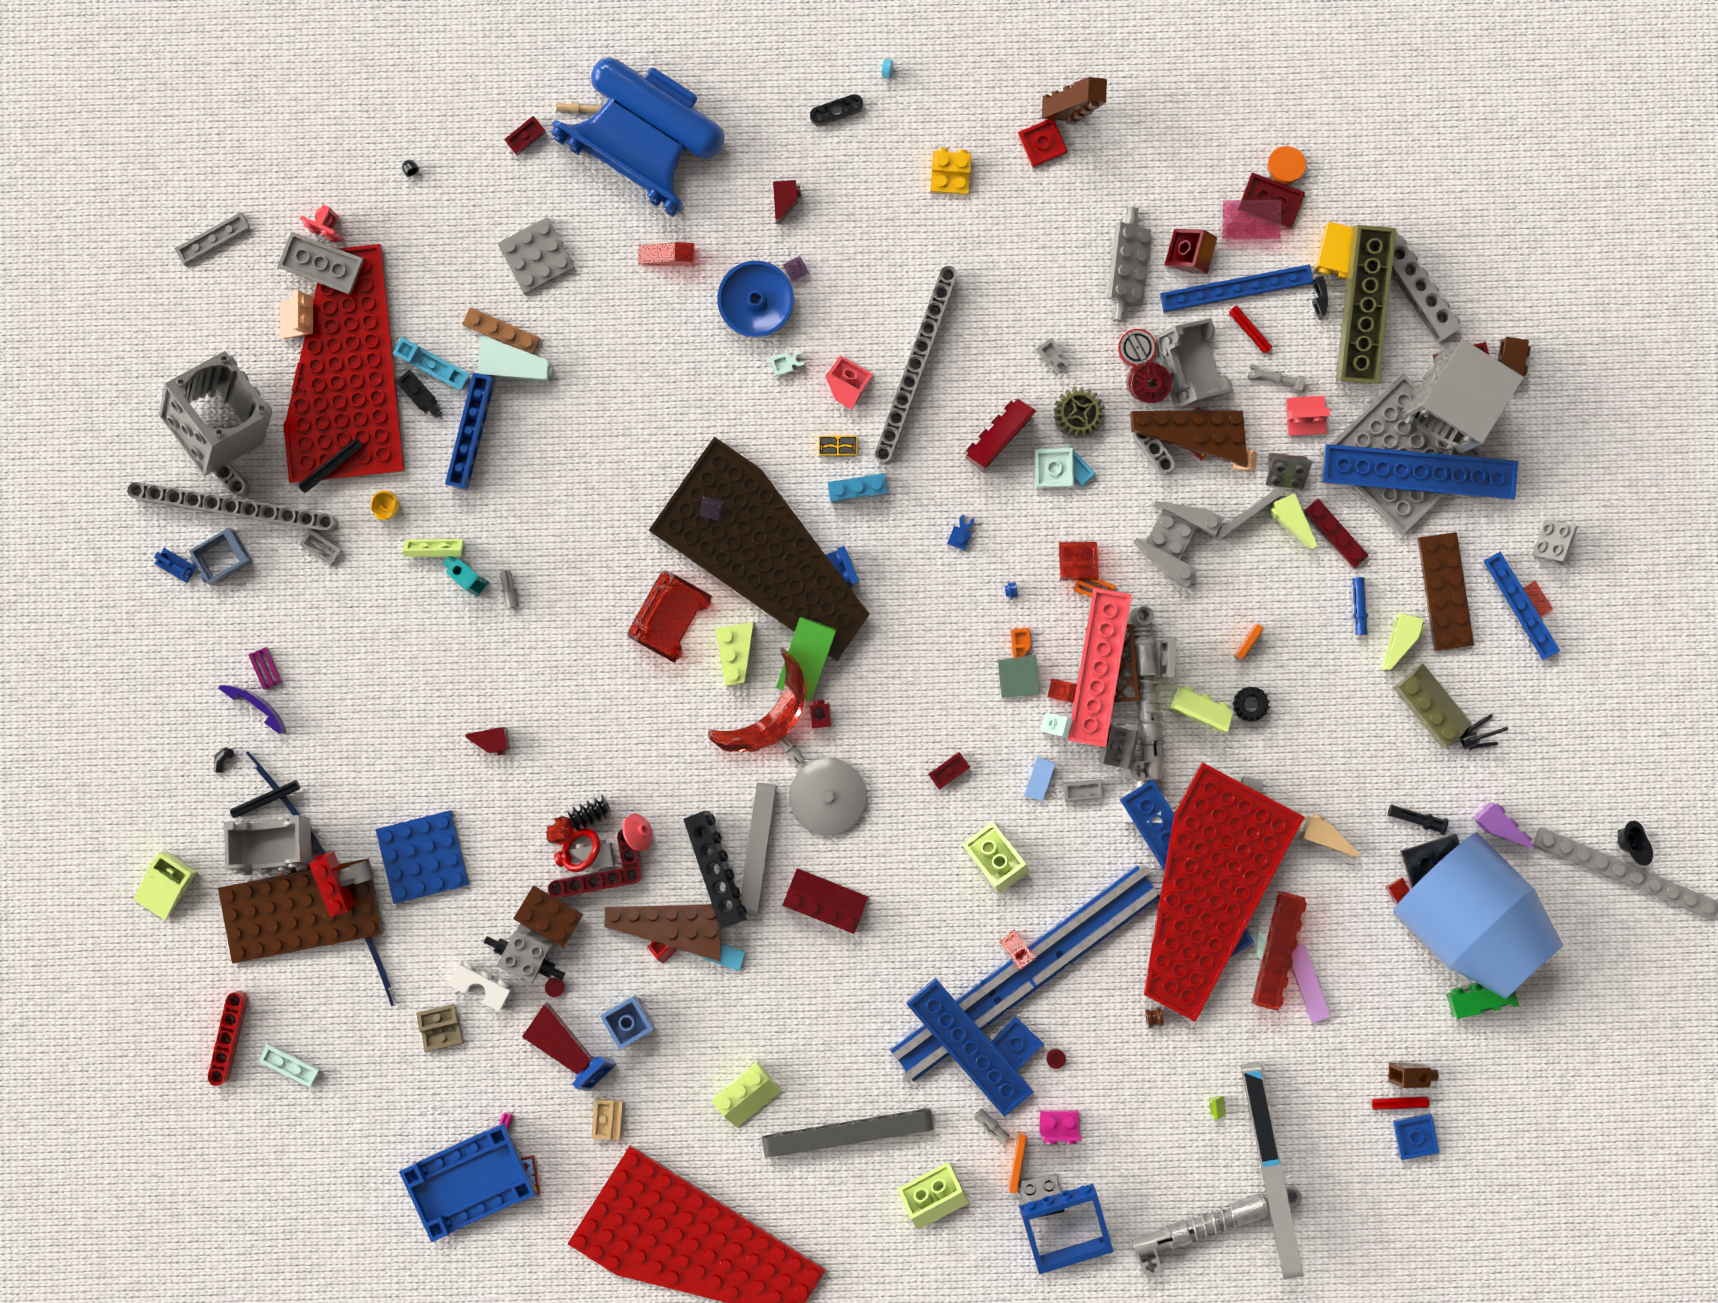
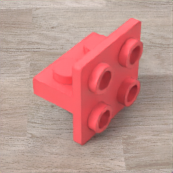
(324, 224)
(1306, 415)

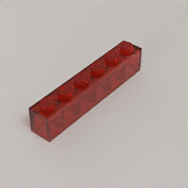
(1278, 950)

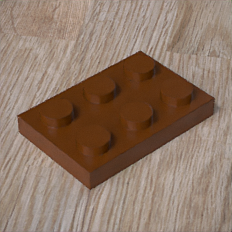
(548, 916)

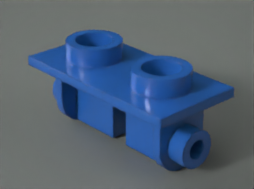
(174, 565)

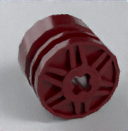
(1138, 383)

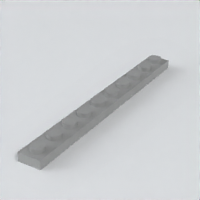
(1626, 873)

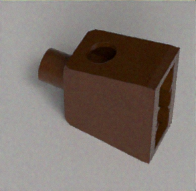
(1411, 1075)

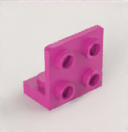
(1059, 1126)

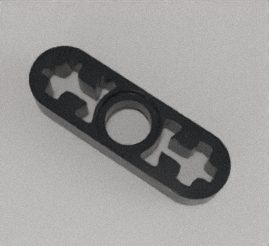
(851, 110)

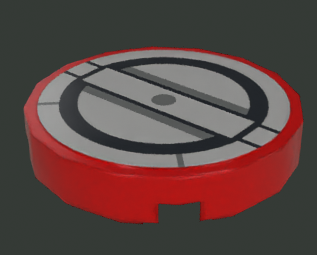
(1137, 347)

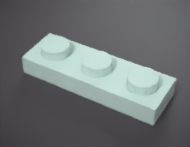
(289, 1065)

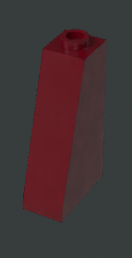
(555, 1038)

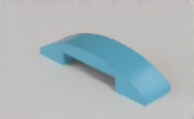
(430, 364)

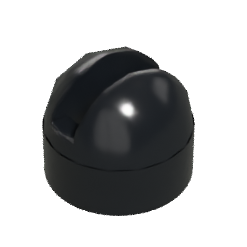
(409, 168)

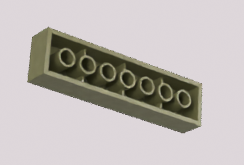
(1365, 304)

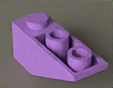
(1496, 823)

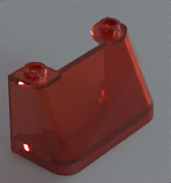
(667, 615)

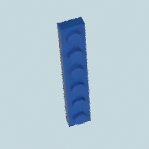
(1521, 605)

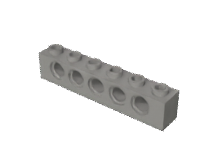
(1418, 298)

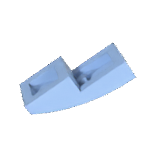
(1039, 778)

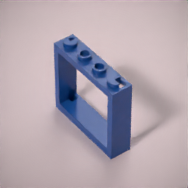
(1075, 1253)

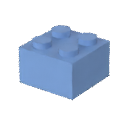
(627, 1021)

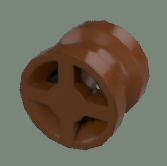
(1154, 1017)

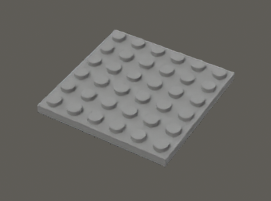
(1384, 428)

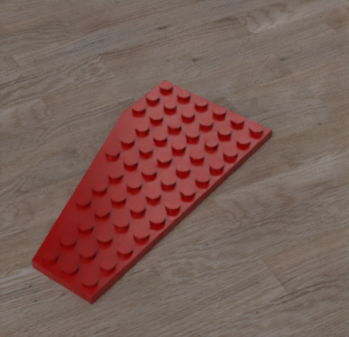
(346, 381)
(681, 1238)

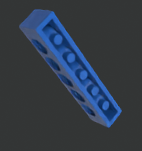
(470, 431)

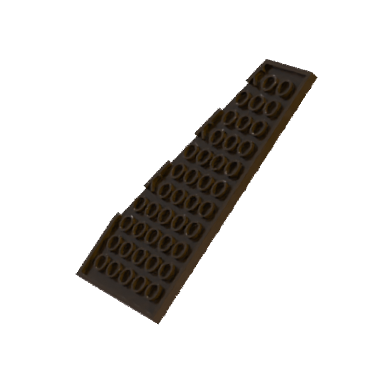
(758, 545)

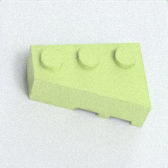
(734, 651)

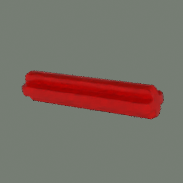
(1250, 329)
(1400, 1103)

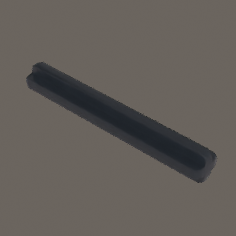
(330, 465)
(265, 799)

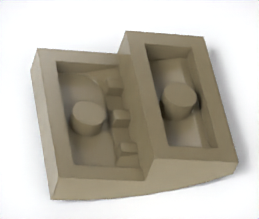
(440, 1028)

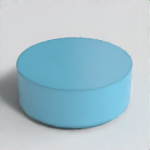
(887, 68)

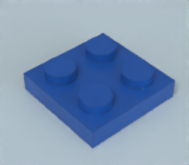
(1016, 1043)
(597, 1070)
(1415, 1136)

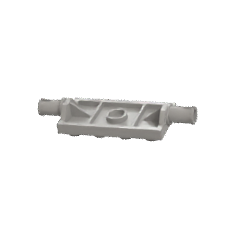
(1128, 264)

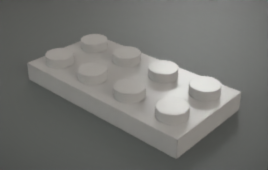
(320, 263)

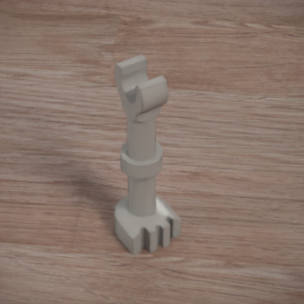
(1278, 378)

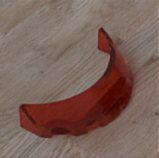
(773, 725)

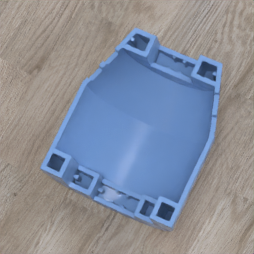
(1481, 918)

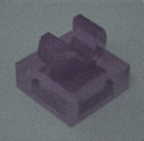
(796, 269)

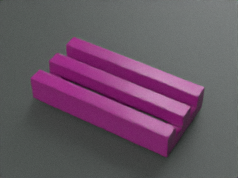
(258, 653)

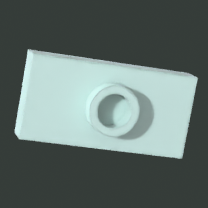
(1056, 725)

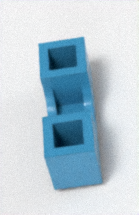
(857, 487)

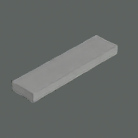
(213, 239)
(1248, 513)

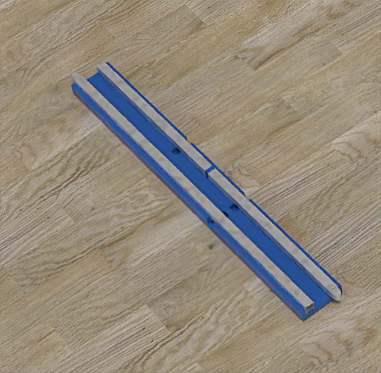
(1052, 952)

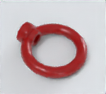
(564, 857)

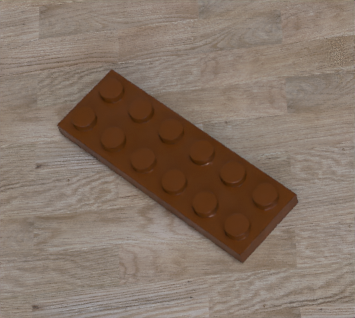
(1445, 591)

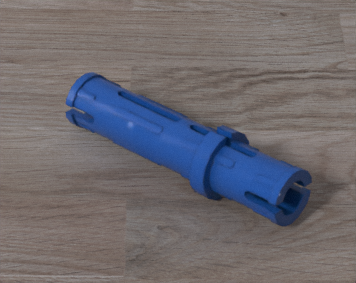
(1359, 606)

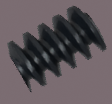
(589, 813)

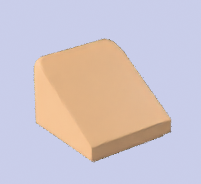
(1251, 458)

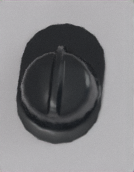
(1634, 841)

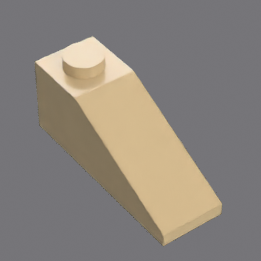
(1325, 834)

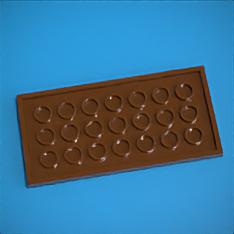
(290, 915)

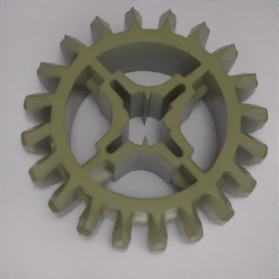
(1074, 405)

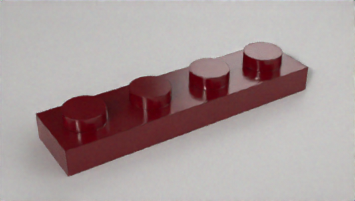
(1335, 533)

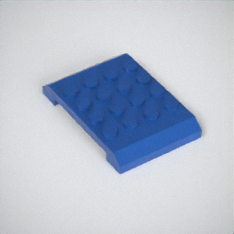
(467, 1181)

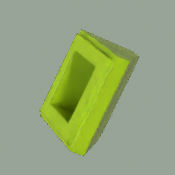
(1217, 1107)

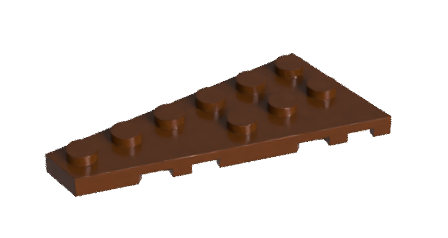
(1204, 432)
(675, 926)

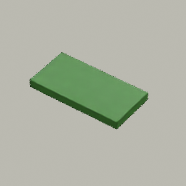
(810, 649)

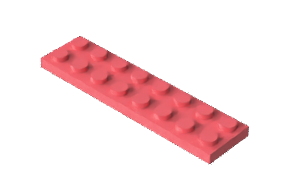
(1099, 667)

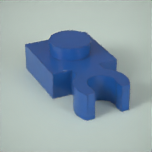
(960, 536)

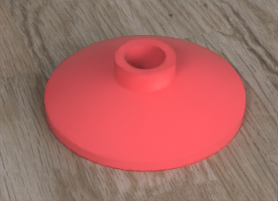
(637, 832)

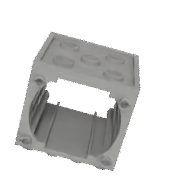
(1461, 397)
(206, 445)

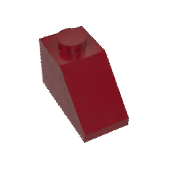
(785, 198)
(491, 740)

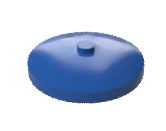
(755, 299)

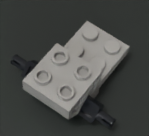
(525, 954)

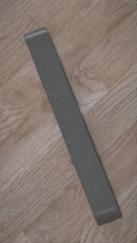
(847, 1132)

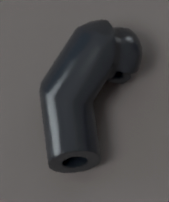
(220, 757)

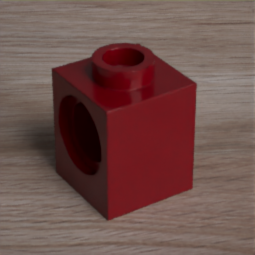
(816, 723)

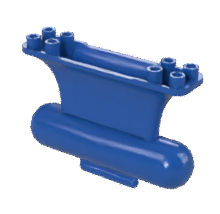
(643, 129)

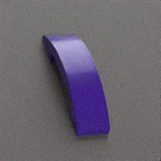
(273, 721)

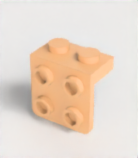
(296, 316)

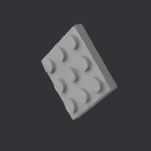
(536, 255)

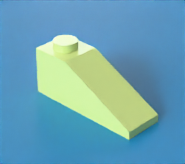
(1290, 516)
(1403, 636)

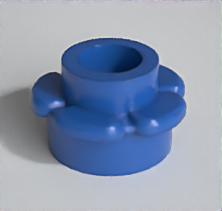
(1011, 590)

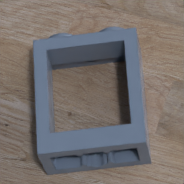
(236, 545)

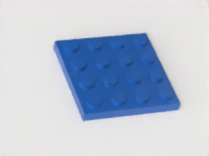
(422, 856)

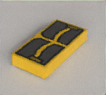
(837, 445)

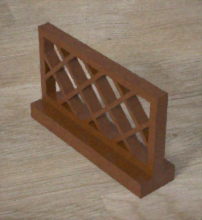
(1131, 638)

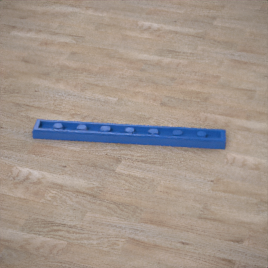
(1236, 288)

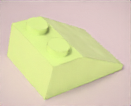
(996, 858)

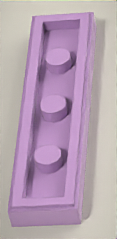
(1309, 984)

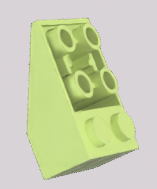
(164, 884)

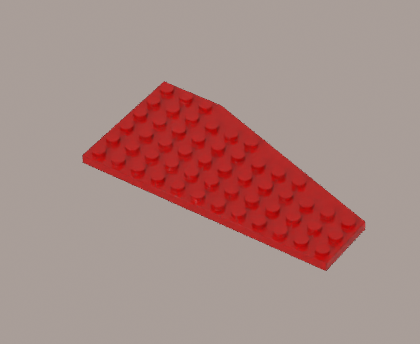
(1215, 873)

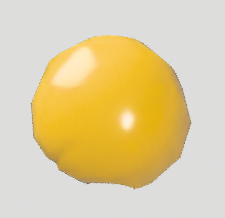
(385, 505)

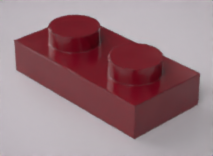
(525, 135)
(949, 770)

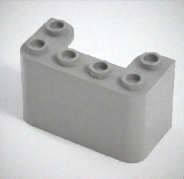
(268, 845)

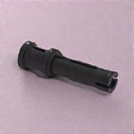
(1426, 821)

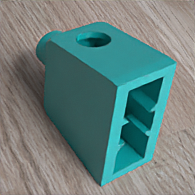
(465, 576)

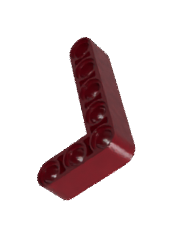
(604, 876)

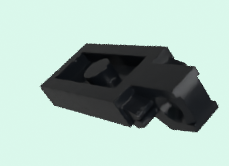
(418, 393)

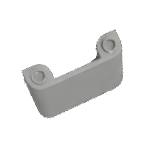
(1190, 362)

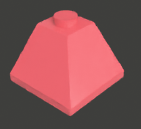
(847, 381)

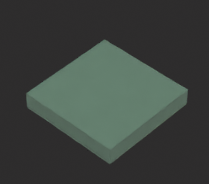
(1018, 676)

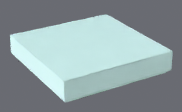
(1054, 467)

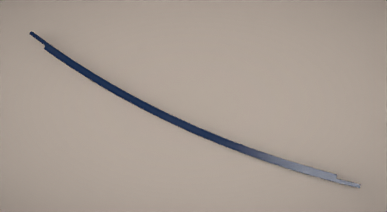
(320, 850)

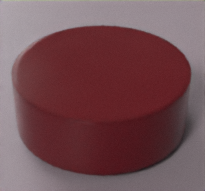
(554, 987)
(1055, 1058)

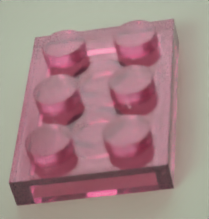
(1251, 219)

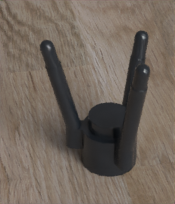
(1470, 739)

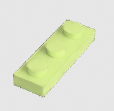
(433, 547)

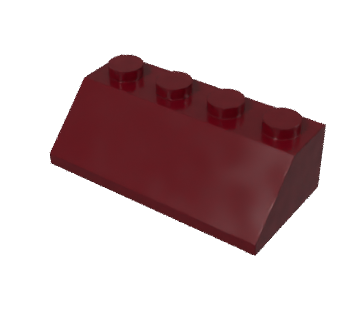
(1000, 434)
(825, 901)

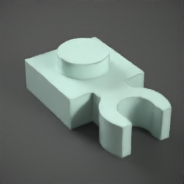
(783, 363)

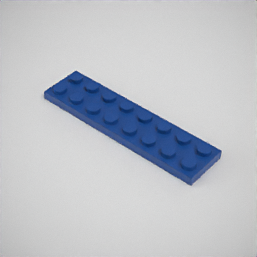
(969, 1047)

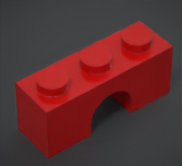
(325, 871)

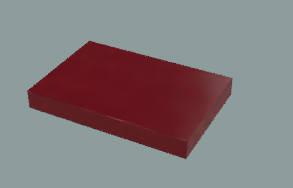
(1266, 189)

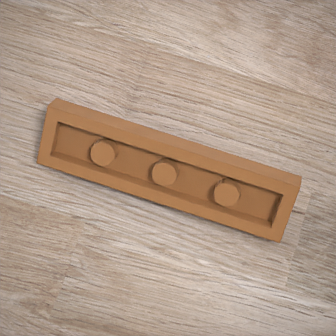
(500, 331)

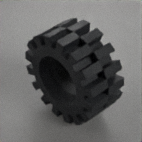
(1262, 704)

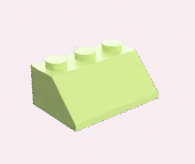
(1202, 709)
(746, 1094)
(933, 1196)

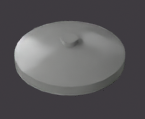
(827, 796)

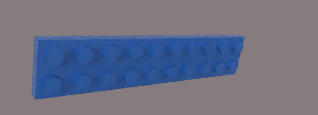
(1419, 471)
(1144, 805)

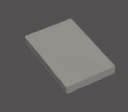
(1168, 658)

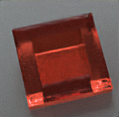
(1397, 890)

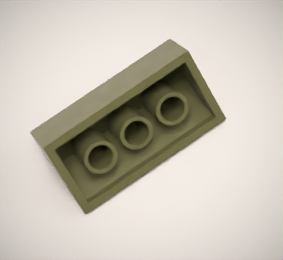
(1432, 706)

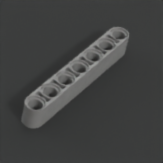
(757, 847)

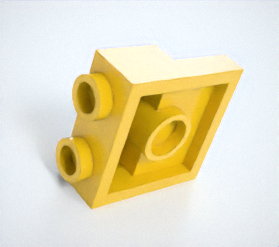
(951, 171)

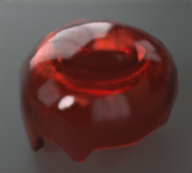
(561, 831)

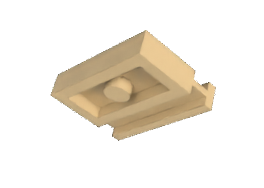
(607, 1119)

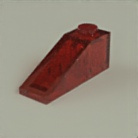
(667, 254)

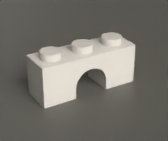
(496, 991)

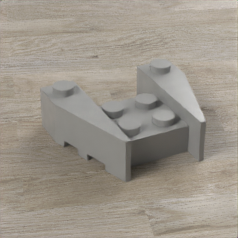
(1172, 535)

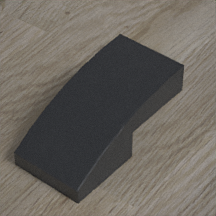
(1321, 303)

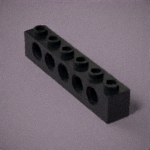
(706, 862)

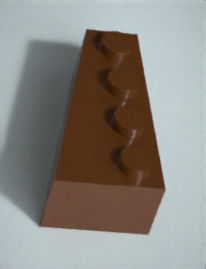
(1075, 100)

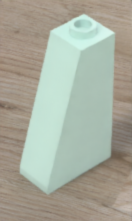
(511, 363)

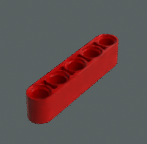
(221, 1044)

